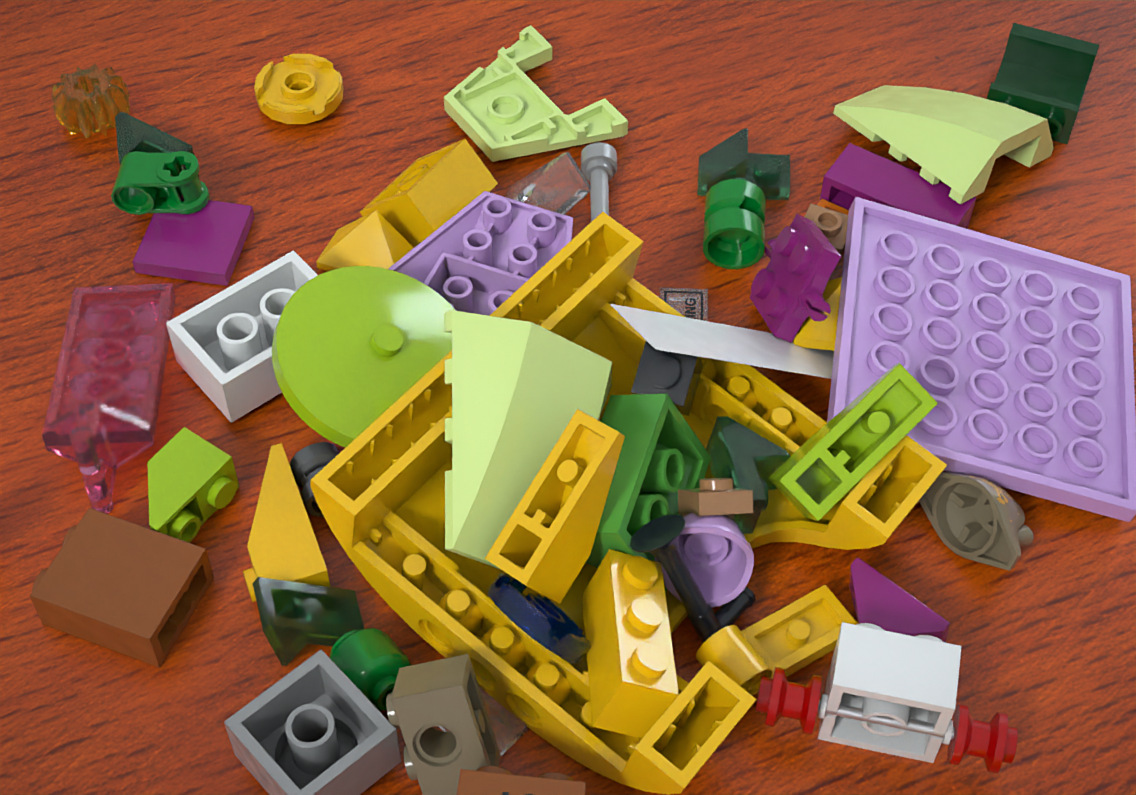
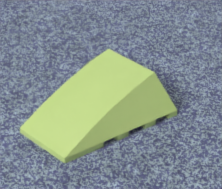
(948, 133)
(509, 408)

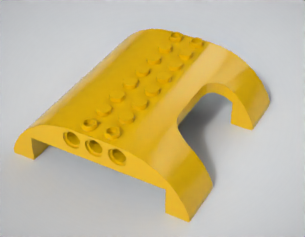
(389, 517)

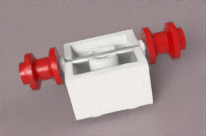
(890, 698)

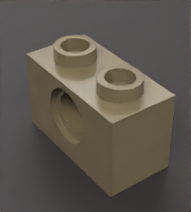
(448, 697)

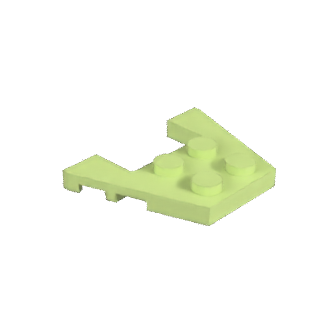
(514, 118)

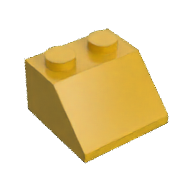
(432, 191)

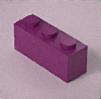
(891, 184)

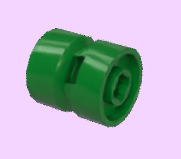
(734, 224)

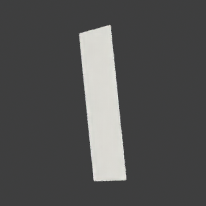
(726, 343)

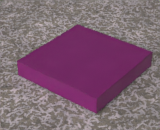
(197, 244)

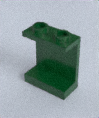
(1044, 76)

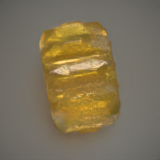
(90, 100)

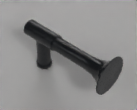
(662, 541)

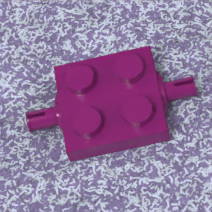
(794, 278)

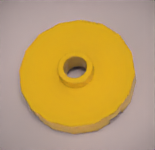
(299, 89)

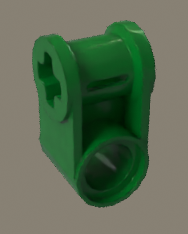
(157, 181)

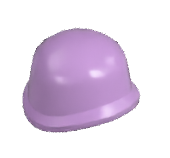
(715, 556)

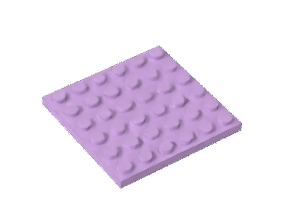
(1008, 342)

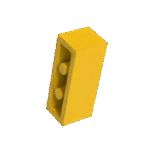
(630, 645)

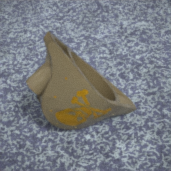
(977, 519)

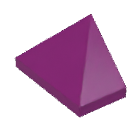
(891, 607)

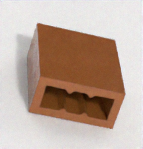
(122, 586)

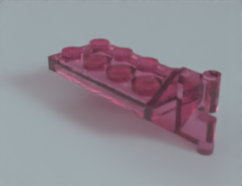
(109, 381)

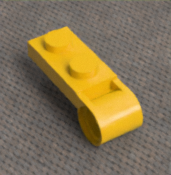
(783, 640)

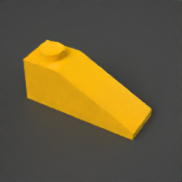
(561, 510)
(281, 533)

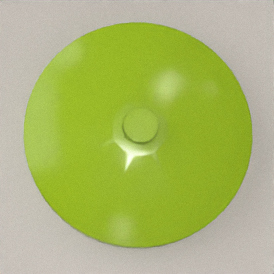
(356, 346)

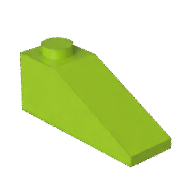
(852, 443)

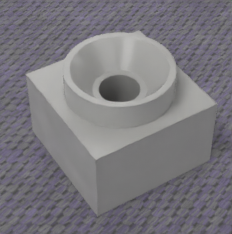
(314, 734)

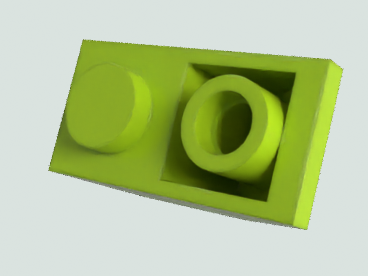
(188, 485)

